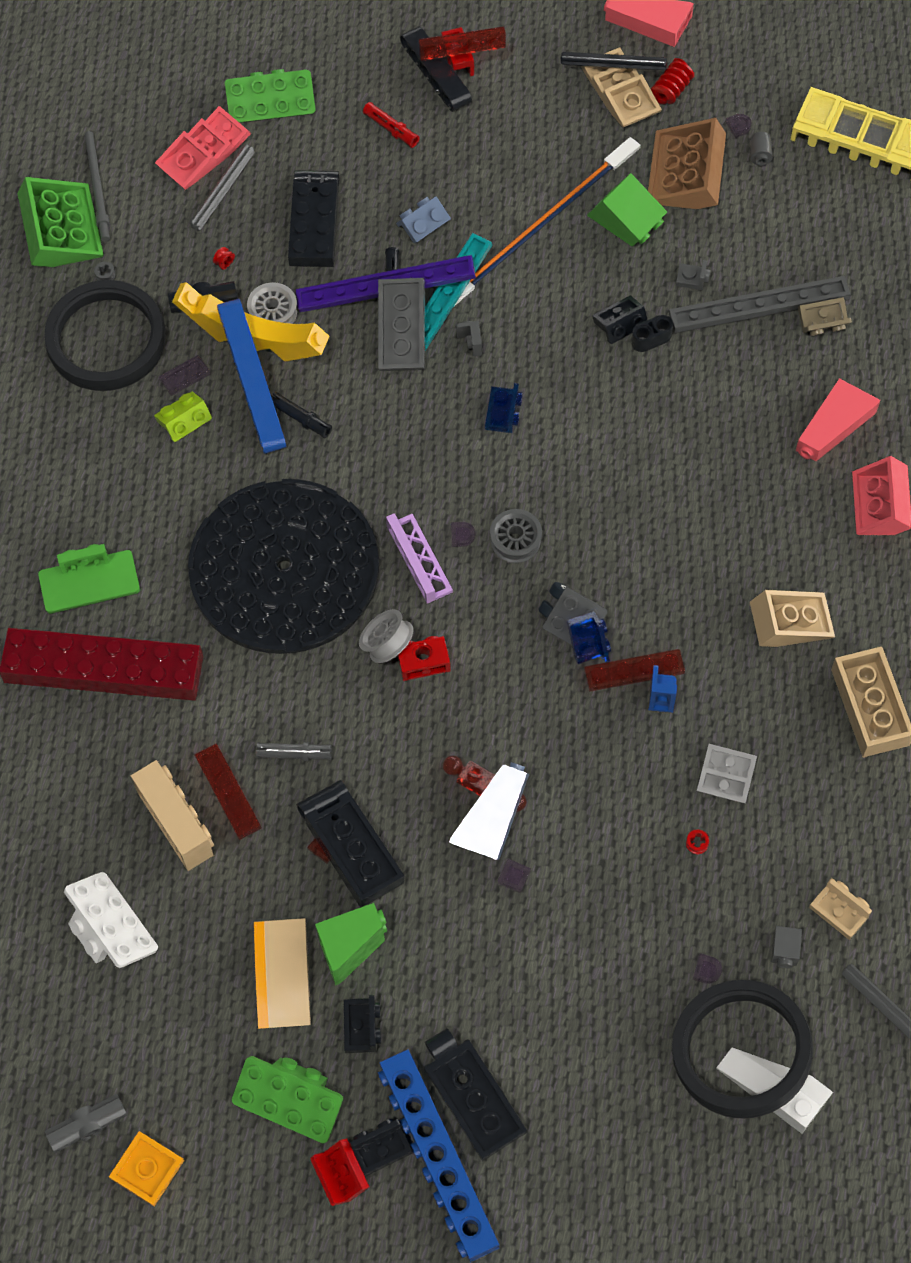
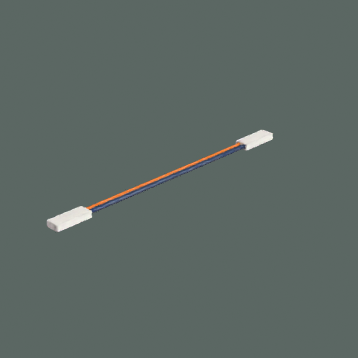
(612, 161)

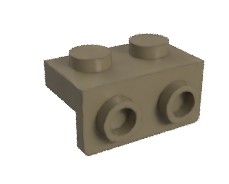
(824, 315)

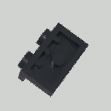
(620, 318)

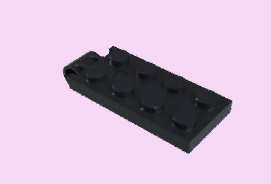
(478, 1103)

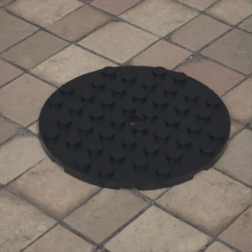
(294, 608)

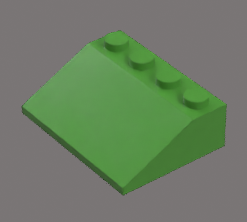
(58, 222)

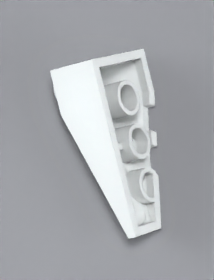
(760, 1075)

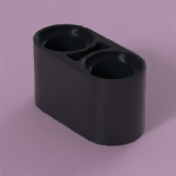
(650, 330)

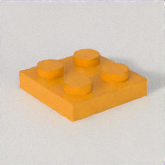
(146, 1168)

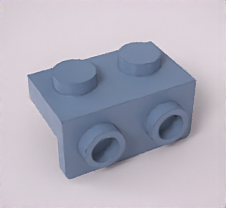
(424, 219)

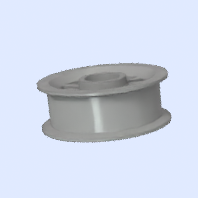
(273, 295)
(386, 636)

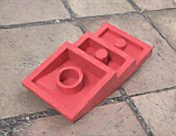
(202, 148)

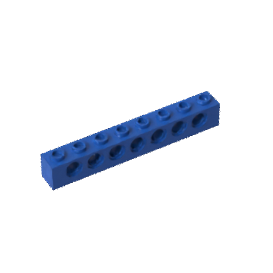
(404, 1067)

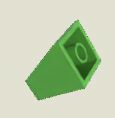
(629, 211)
(351, 939)

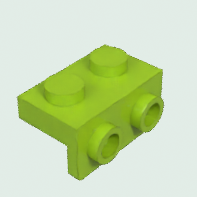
(183, 416)

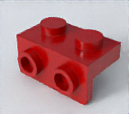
(339, 1173)

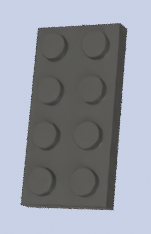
(401, 324)

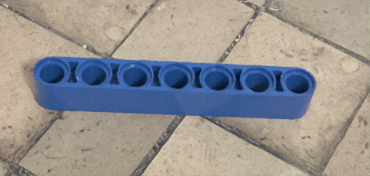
(251, 376)

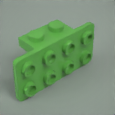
(270, 95)
(88, 578)
(288, 1096)

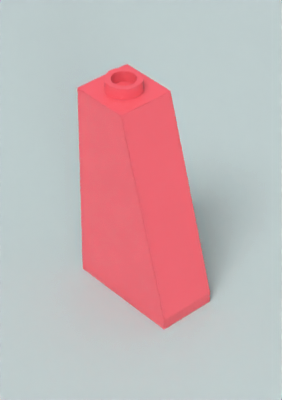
(653, 18)
(836, 419)

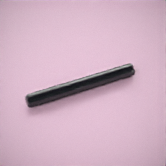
(614, 61)

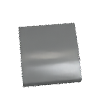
(727, 773)

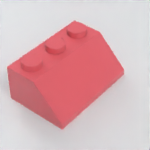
(882, 498)

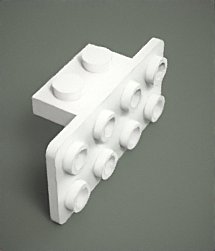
(107, 922)

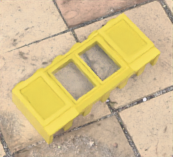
(855, 128)

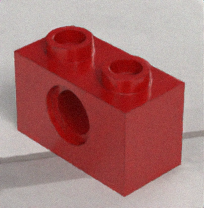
(436, 663)

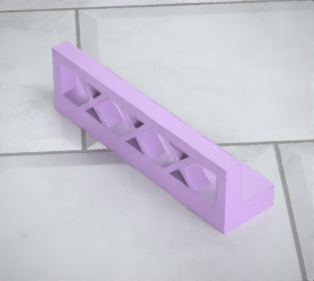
(414, 560)

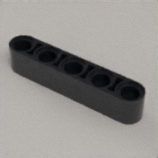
(438, 71)

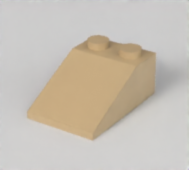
(791, 617)

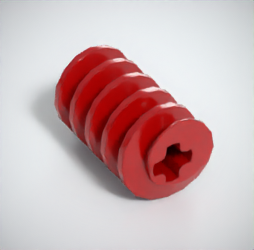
(672, 82)

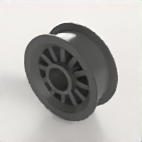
(527, 527)

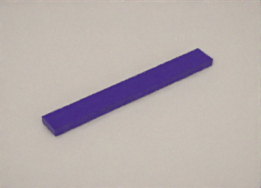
(367, 286)

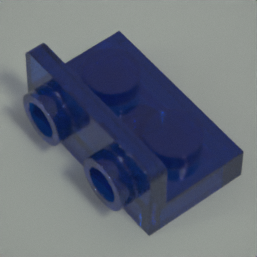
(502, 409)
(589, 638)

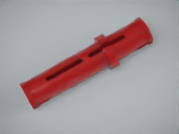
(408, 136)

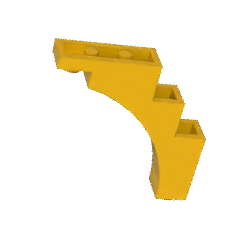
(284, 339)

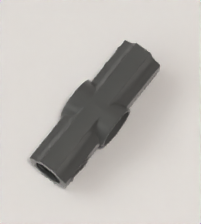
(85, 1122)

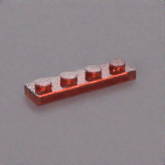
(462, 43)
(633, 670)
(227, 791)

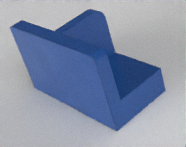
(662, 692)

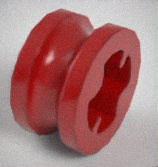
(223, 258)
(691, 837)

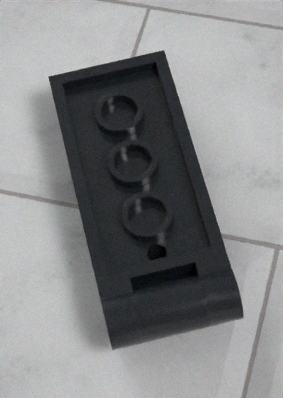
(313, 218)
(350, 843)

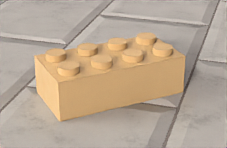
(872, 701)
(173, 814)

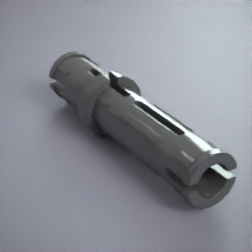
(297, 751)

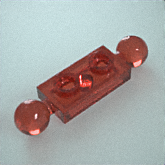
(473, 776)

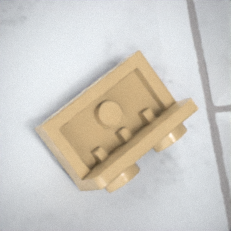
(841, 908)

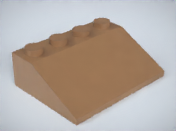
(688, 165)

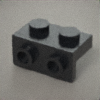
(360, 1025)
(380, 1146)

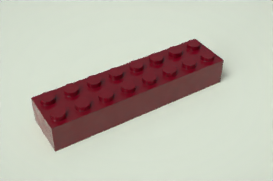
(101, 664)

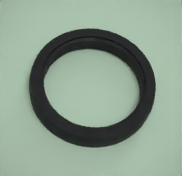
(95, 292)
(742, 991)

